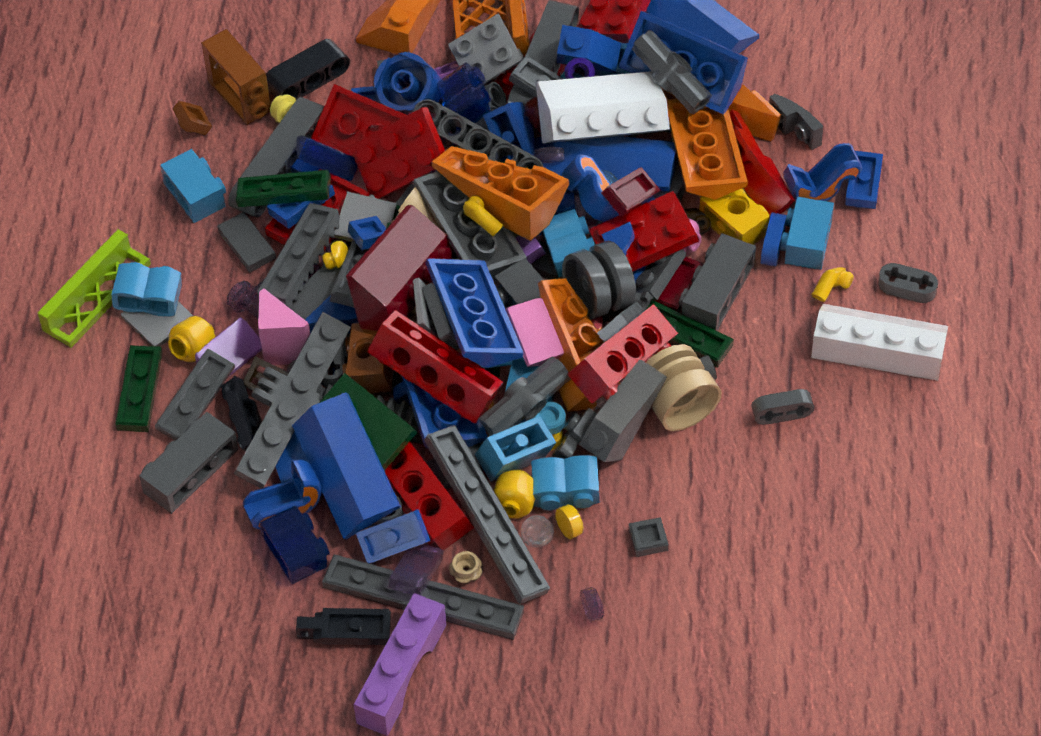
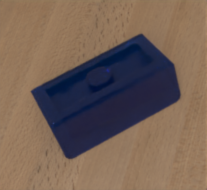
(326, 158)

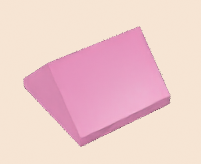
(280, 330)

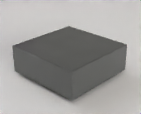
(648, 537)

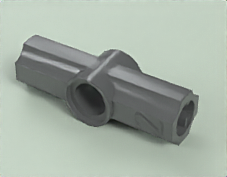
(671, 72)
(525, 397)

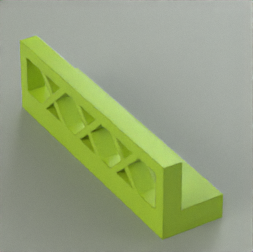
(82, 289)

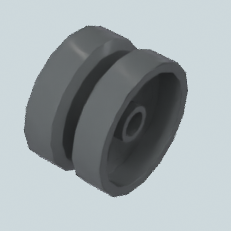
(601, 278)

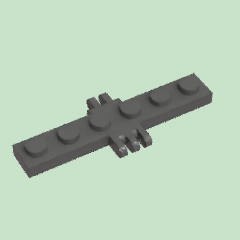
(289, 399)

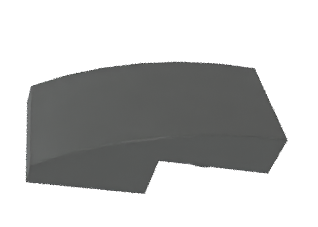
(799, 120)

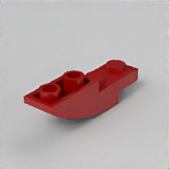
(764, 181)

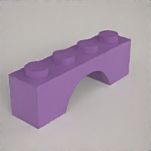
(386, 686)

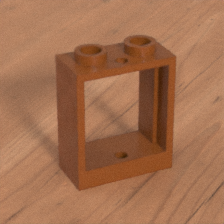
(236, 76)

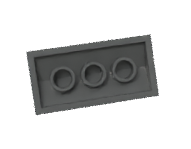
(464, 234)

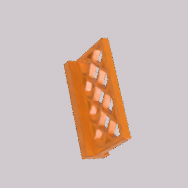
(510, 11)

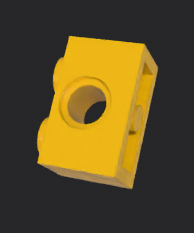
(736, 216)

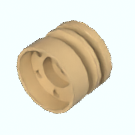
(688, 391)

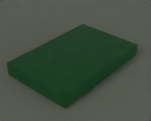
(384, 428)

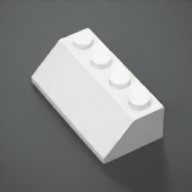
(601, 107)
(879, 341)

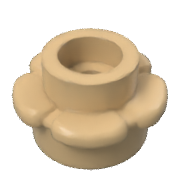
(463, 560)

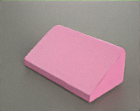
(535, 332)

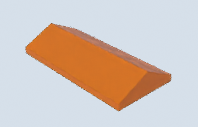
(706, 151)

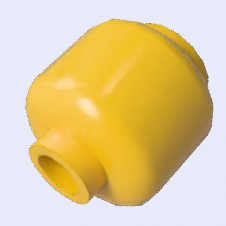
(190, 337)
(515, 493)

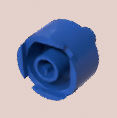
(405, 70)

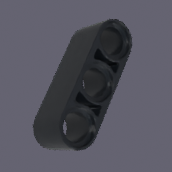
(308, 70)

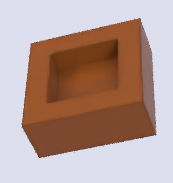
(192, 118)

